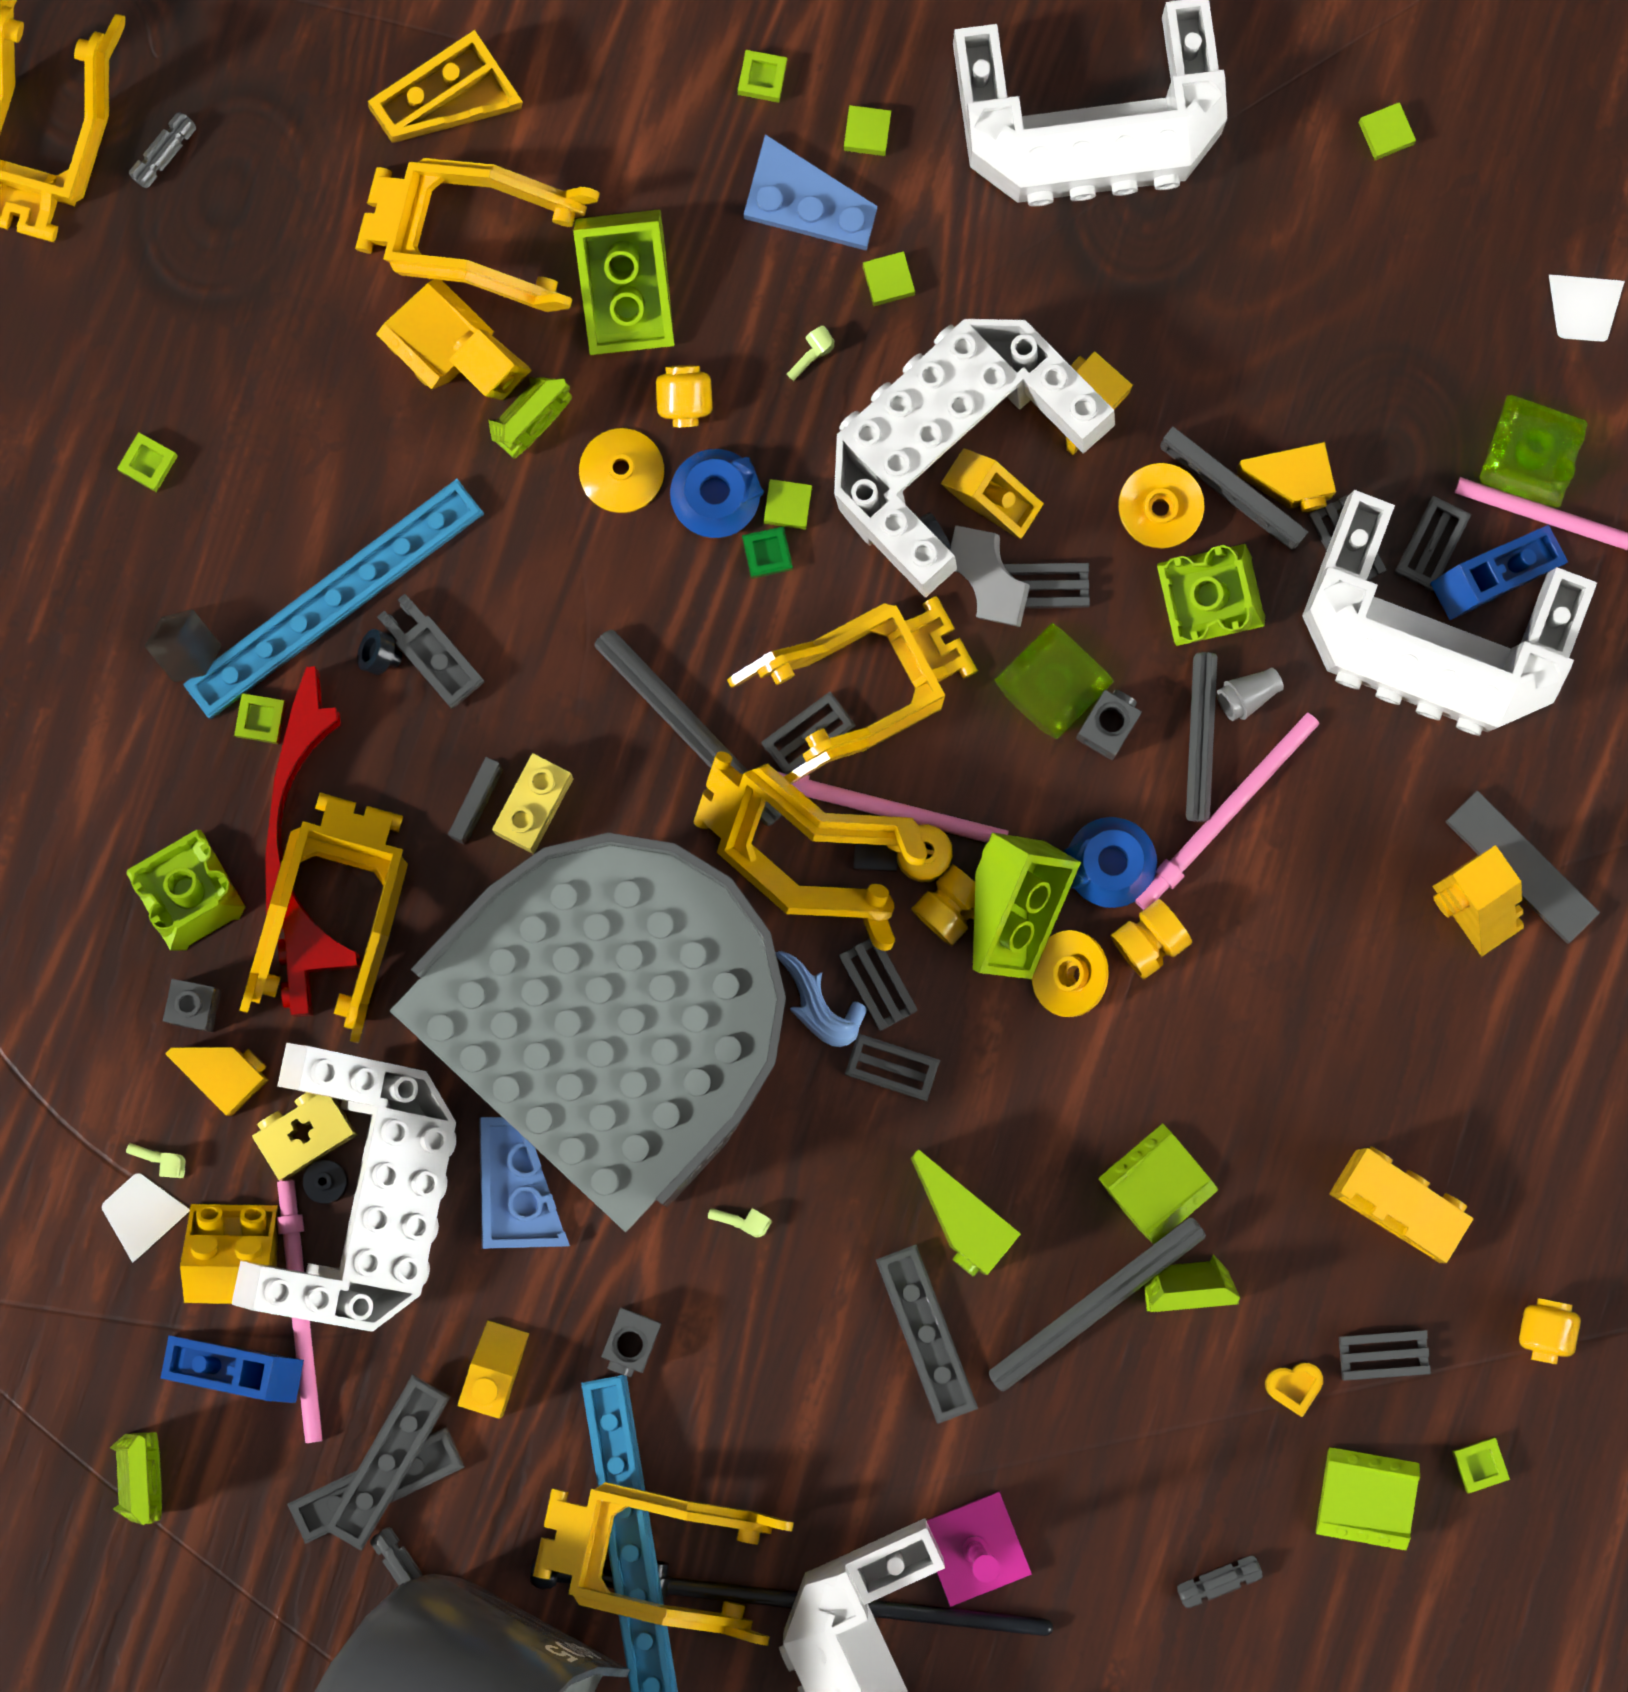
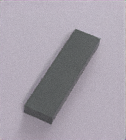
(1233, 489)
(1541, 882)
(926, 1334)
(434, 1461)
(387, 1462)

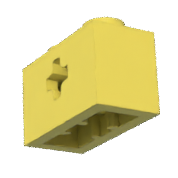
(533, 803)
(291, 1155)

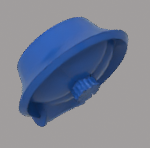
(715, 493)
(1114, 860)

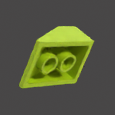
(624, 282)
(1017, 903)
(968, 1223)

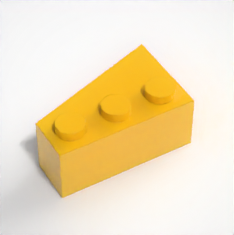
(446, 92)
(1483, 899)
(1402, 1203)

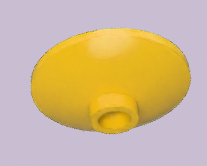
(1161, 484)
(626, 491)
(1055, 971)

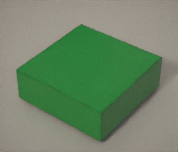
(767, 552)

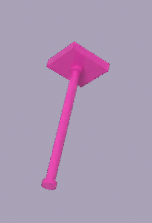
(977, 1549)

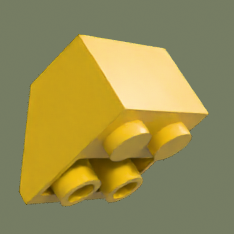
(216, 1244)

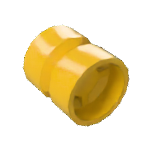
(948, 907)
(1151, 939)

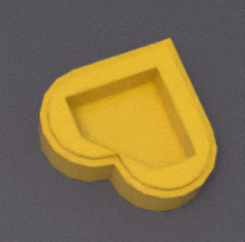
(1295, 1387)

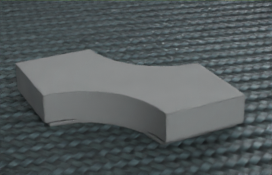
(997, 592)

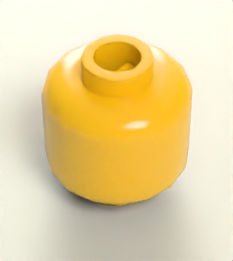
(684, 395)
(934, 866)
(1549, 1330)

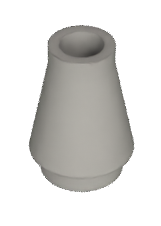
(1246, 694)

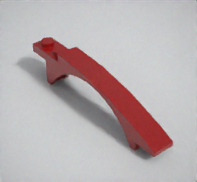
(305, 943)

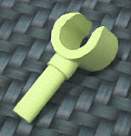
(821, 345)
(170, 1164)
(754, 1224)

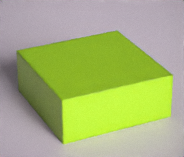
(762, 76)
(867, 130)
(1387, 131)
(888, 278)
(147, 462)
(787, 504)
(260, 718)
(1480, 1465)

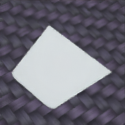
(1584, 306)
(141, 1214)

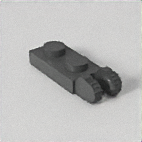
(434, 655)

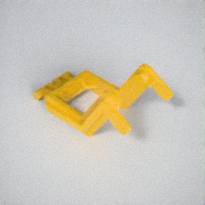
(32, 192)
(403, 208)
(919, 651)
(733, 811)
(353, 842)
(583, 1545)

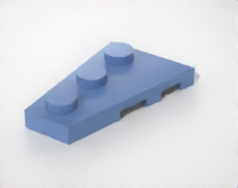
(806, 200)
(514, 1192)

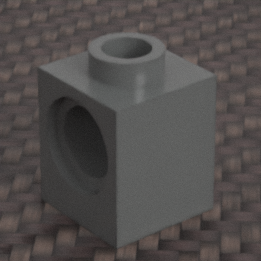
(1109, 742)
(192, 1005)
(648, 1331)

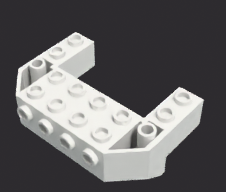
(1099, 145)
(933, 409)
(1426, 659)
(393, 1199)
(831, 1629)

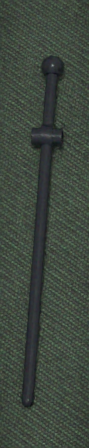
(786, 1599)

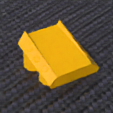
(427, 330)

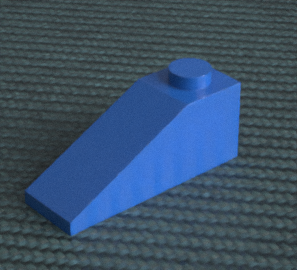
(1498, 572)
(232, 1369)

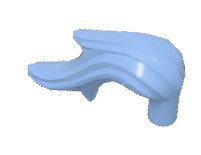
(815, 1012)

